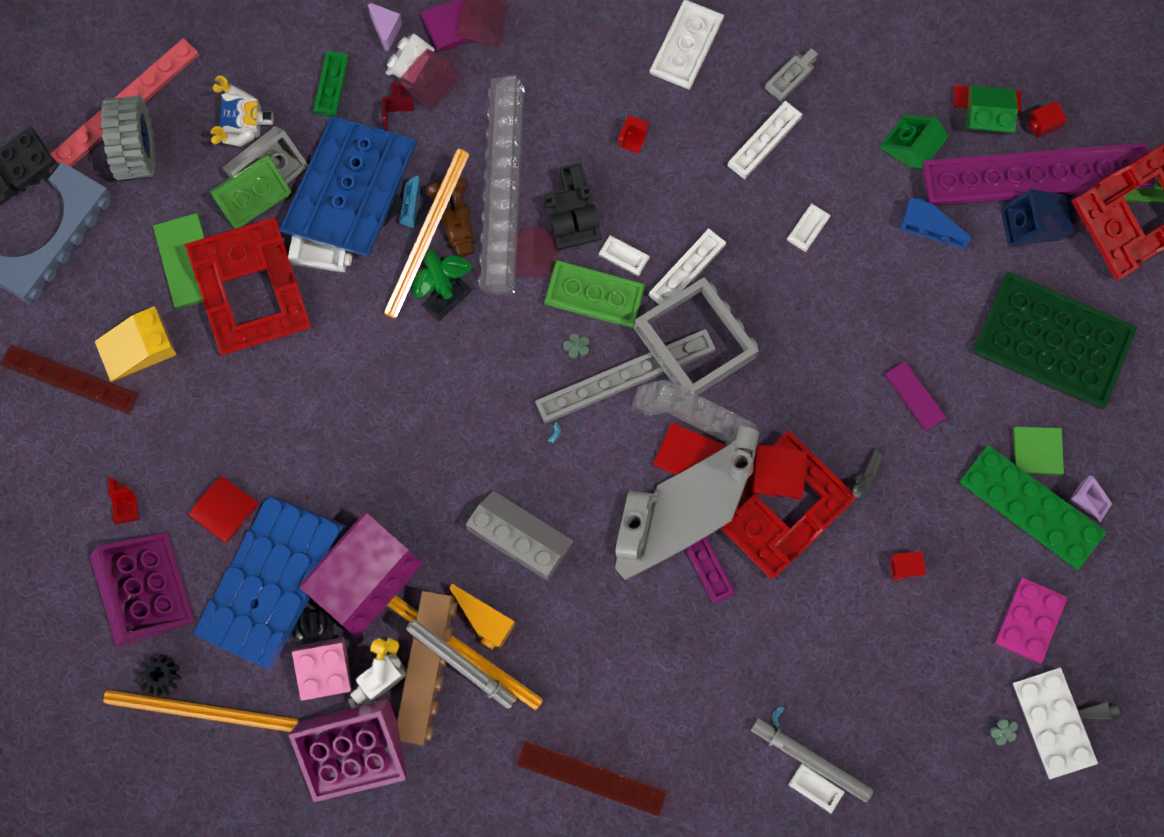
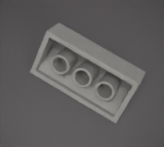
(519, 535)

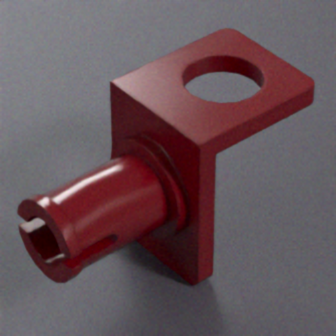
(396, 103)

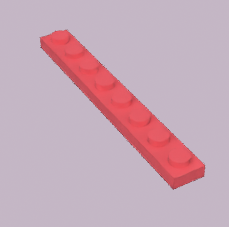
(145, 85)

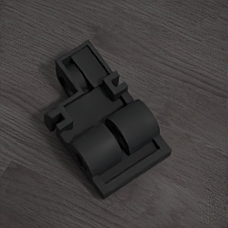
(23, 163)
(572, 210)

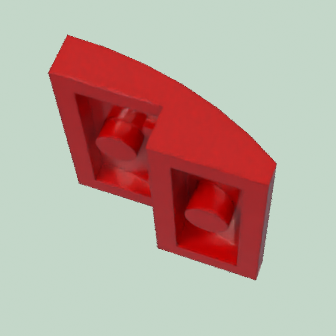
(779, 472)
(223, 509)

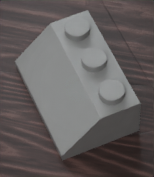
(278, 147)

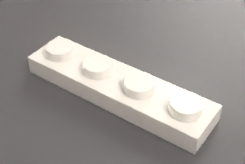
(764, 140)
(688, 267)

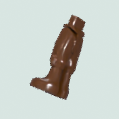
(458, 222)

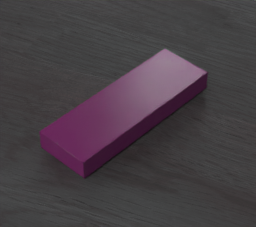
(915, 396)
(710, 571)

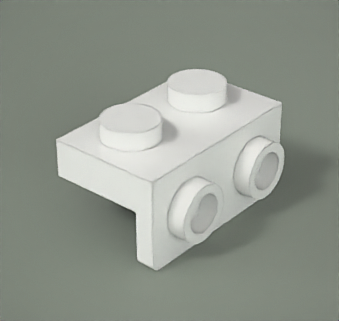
(409, 51)

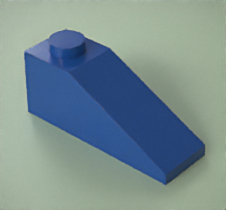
(930, 222)

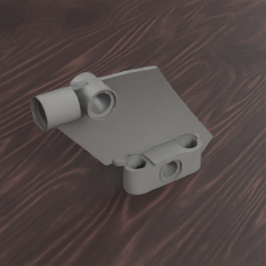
(684, 507)

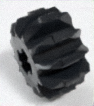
(313, 627)
(159, 685)

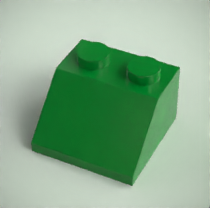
(991, 110)
(915, 140)

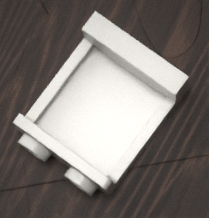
(318, 255)

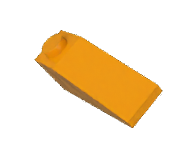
(487, 622)

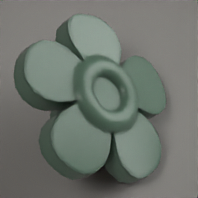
(576, 345)
(1004, 731)

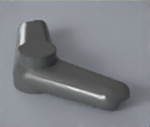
(865, 482)

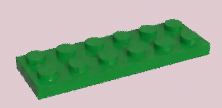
(1032, 507)

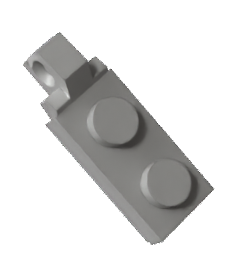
(791, 75)

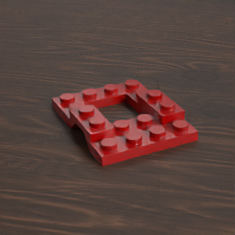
(1112, 221)
(239, 255)
(766, 536)

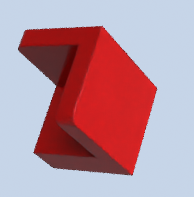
(633, 134)
(907, 565)

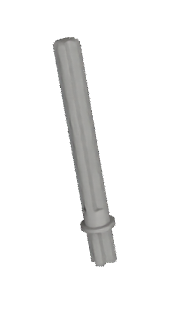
(459, 662)
(812, 760)

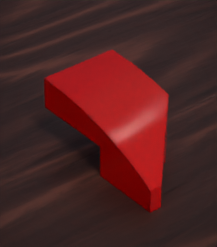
(123, 503)

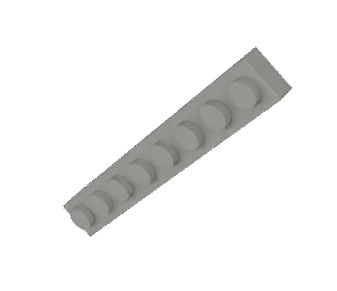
(621, 378)

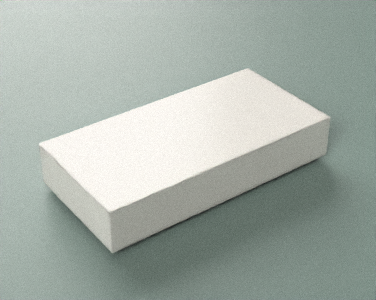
(808, 227)
(624, 255)
(816, 788)

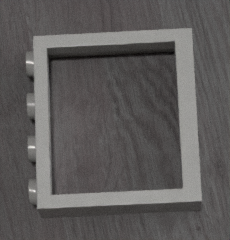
(666, 359)

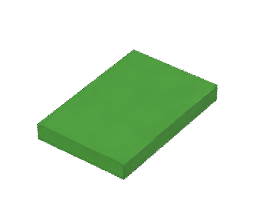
(251, 192)

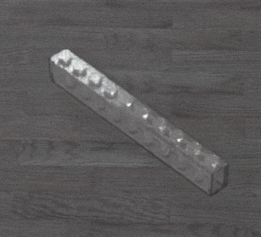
(502, 186)

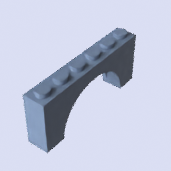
(82, 203)

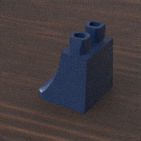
(1038, 218)

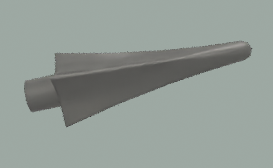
(1100, 711)

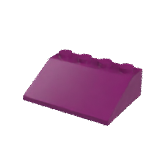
(360, 574)
(141, 588)
(349, 750)

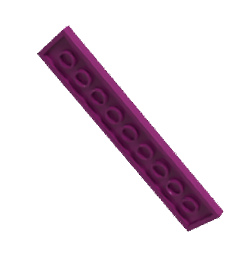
(1014, 174)

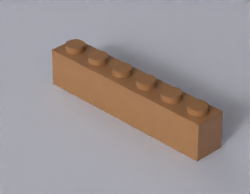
(424, 671)

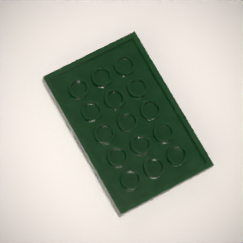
(1055, 340)

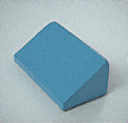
(410, 202)

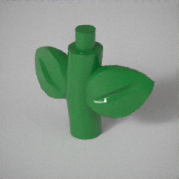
(439, 274)

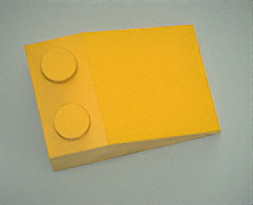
(135, 344)

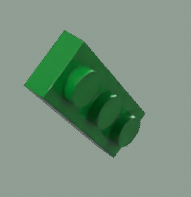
(331, 83)

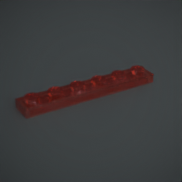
(69, 379)
(591, 779)

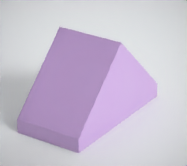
(386, 24)
(1091, 499)

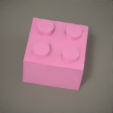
(322, 668)

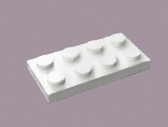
(1055, 723)

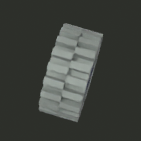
(128, 137)

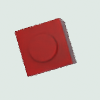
(1046, 119)

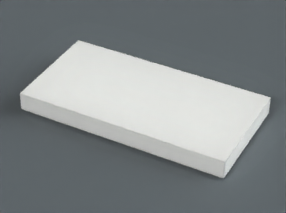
(686, 44)

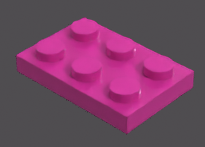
(1031, 620)

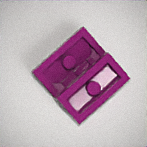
(443, 25)

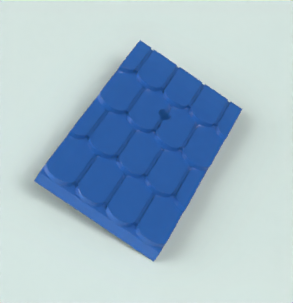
(345, 202)
(260, 591)

